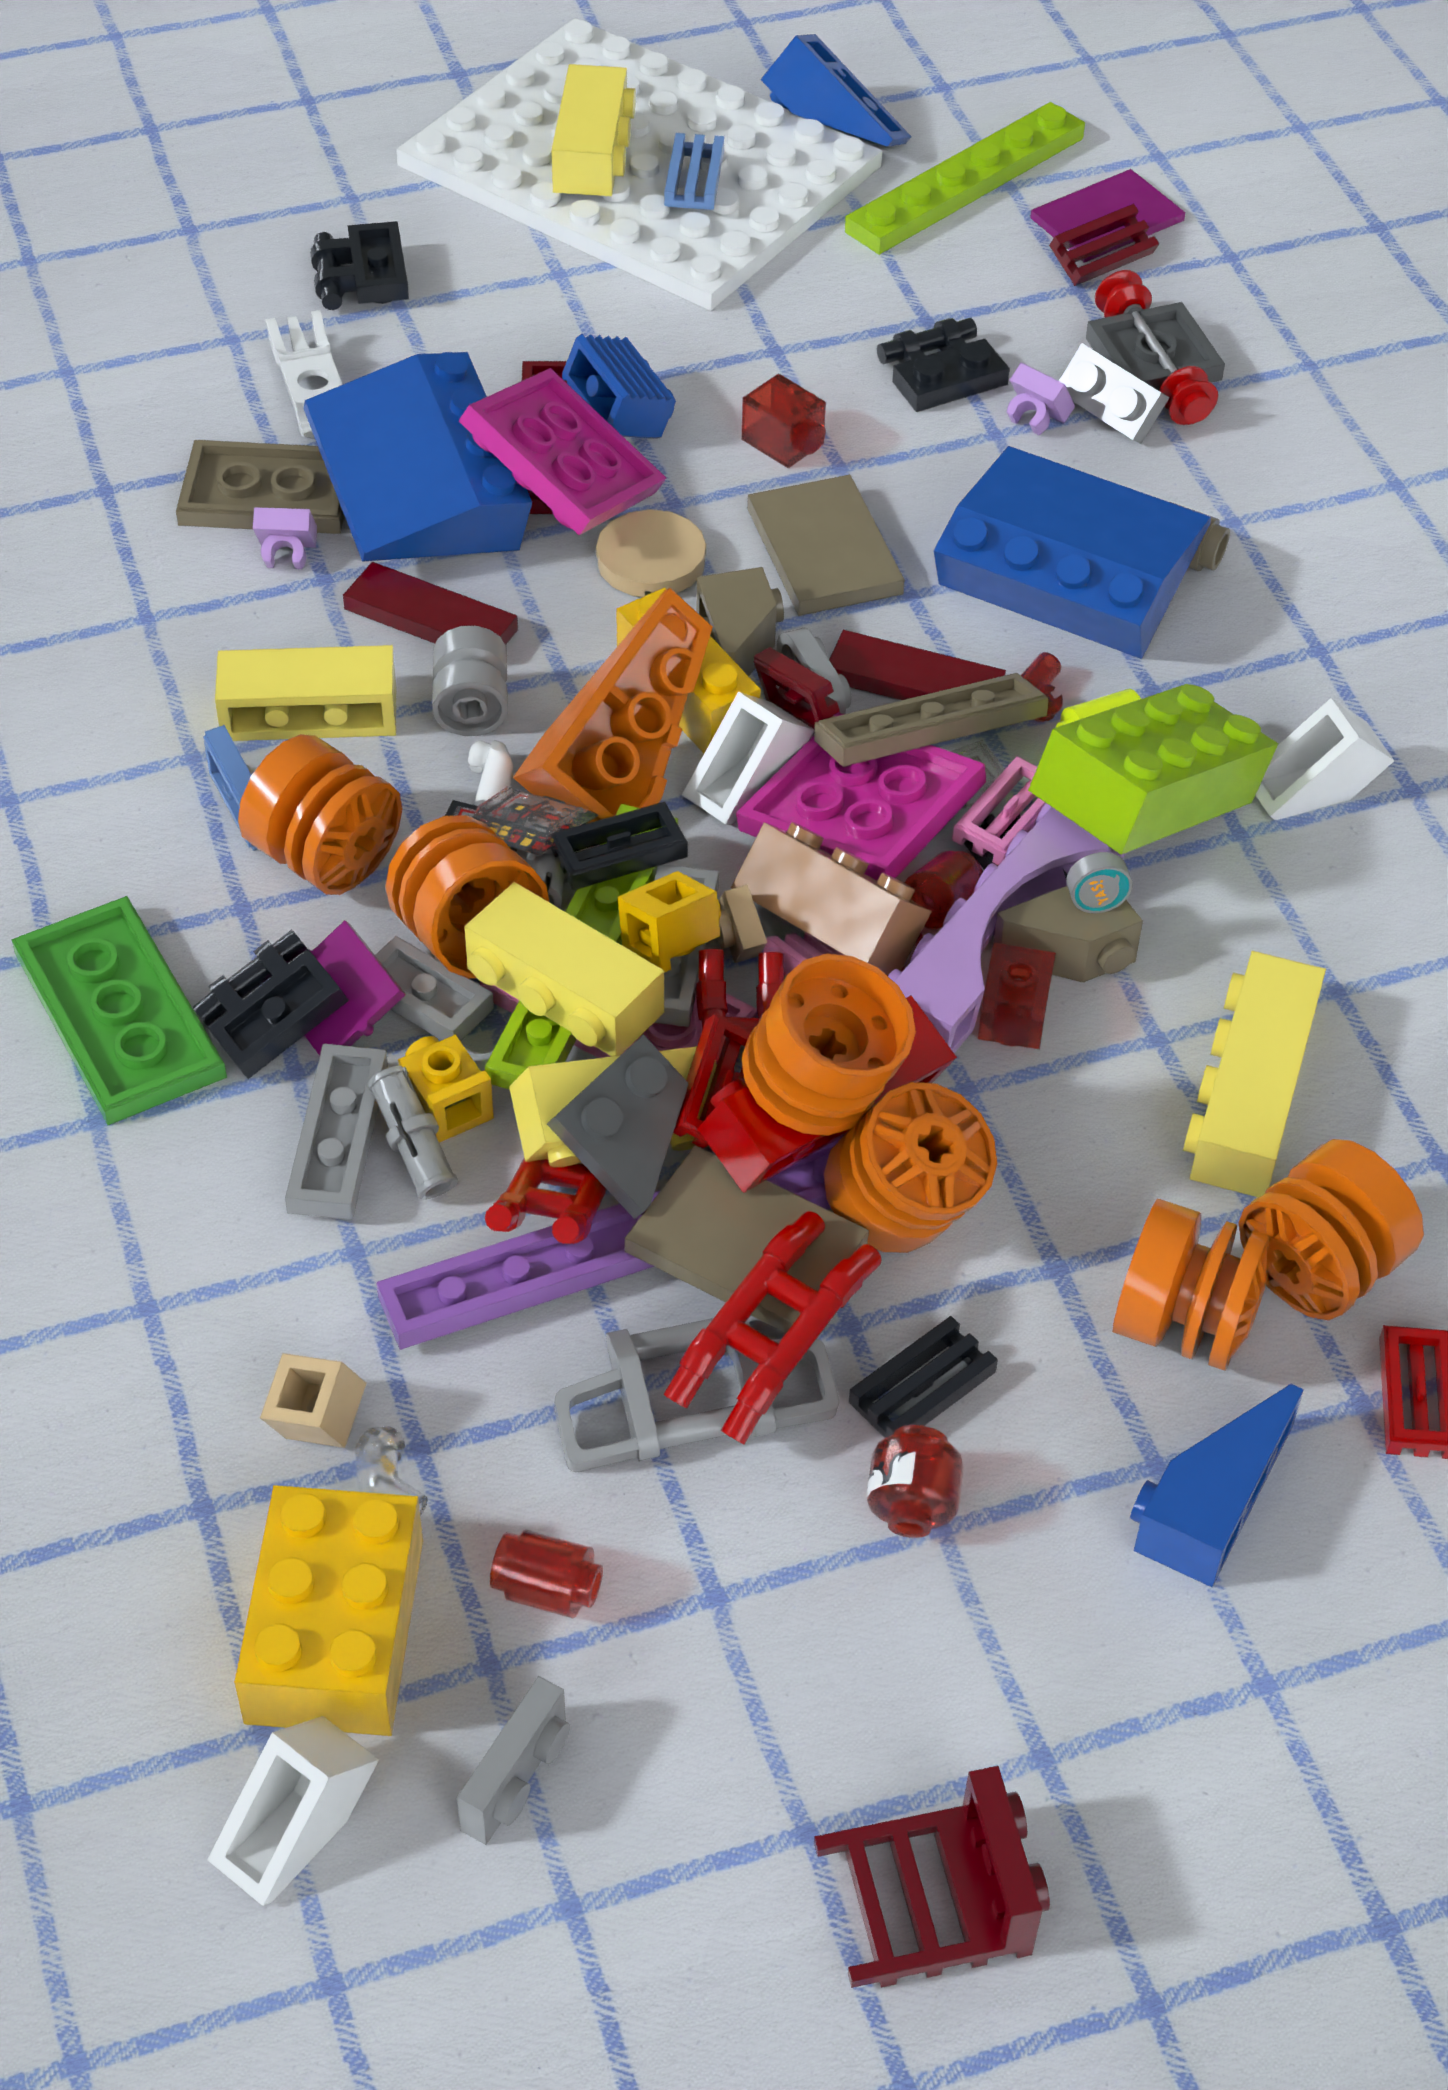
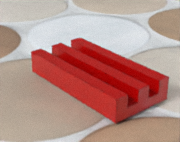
(701, 1069)
(1419, 1437)

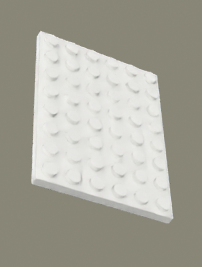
(771, 188)

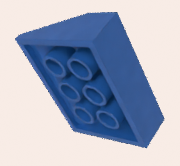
(410, 468)
(1069, 550)

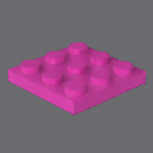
(562, 450)
(872, 808)

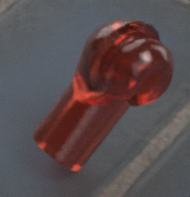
(1041, 674)

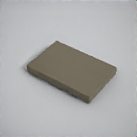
(234, 477)
(825, 545)
(715, 1233)

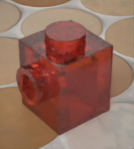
(783, 420)
(1013, 1008)

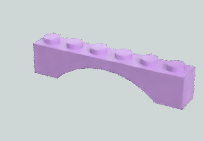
(947, 967)

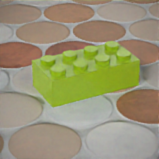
(1152, 767)

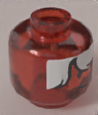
(915, 1481)

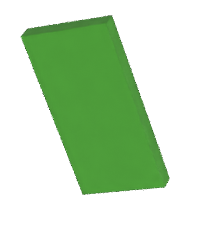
(118, 1010)

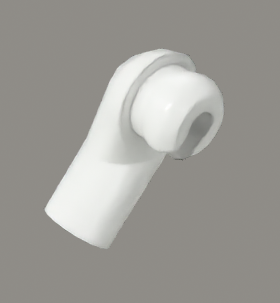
(496, 767)

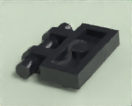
(376, 266)
(944, 376)
(278, 1011)

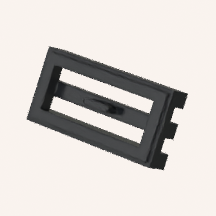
(622, 852)
(960, 1349)

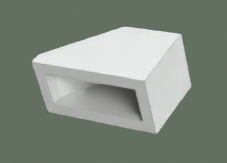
(744, 755)
(1322, 763)
(291, 1806)

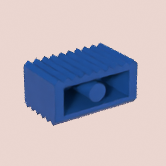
(619, 385)

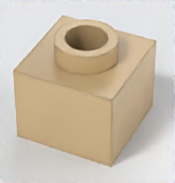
(313, 1400)

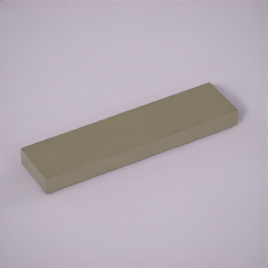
(930, 719)

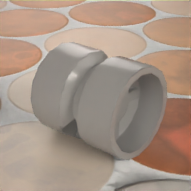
(470, 681)

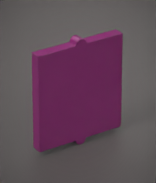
(364, 983)

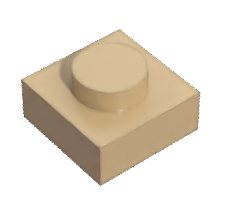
(740, 924)

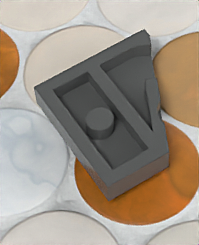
(625, 1123)

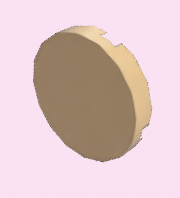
(650, 552)

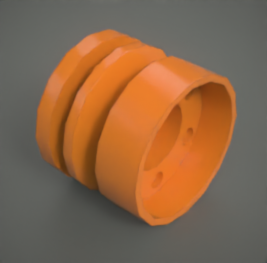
(320, 814)
(448, 877)
(828, 1044)
(911, 1166)
(1334, 1228)
(1191, 1284)

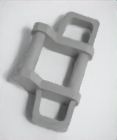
(651, 1436)

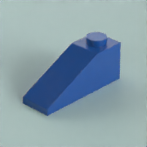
(820, 87)
(1211, 1488)

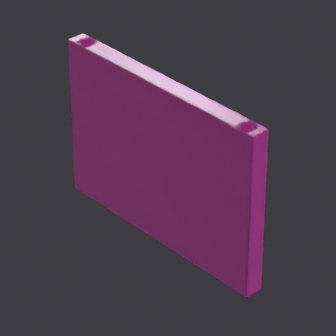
(1106, 198)

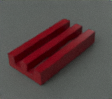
(1133, 230)
(799, 690)

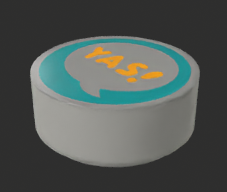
(1099, 882)

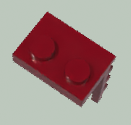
(986, 1871)

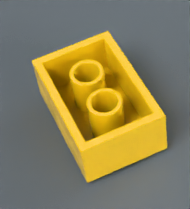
(330, 1609)

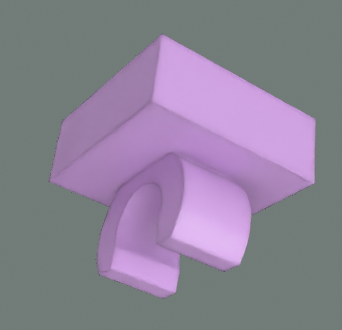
(1038, 393)
(284, 528)

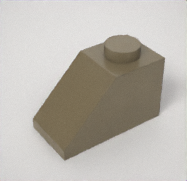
(741, 612)
(1083, 941)

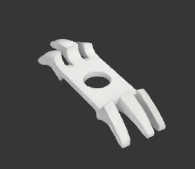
(303, 363)

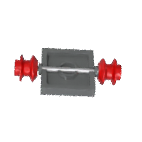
(1157, 346)

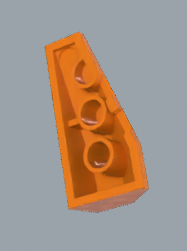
(626, 719)

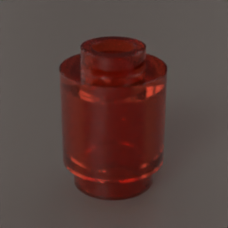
(942, 882)
(546, 1572)

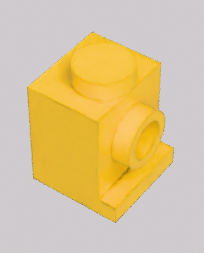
(668, 918)
(444, 1075)

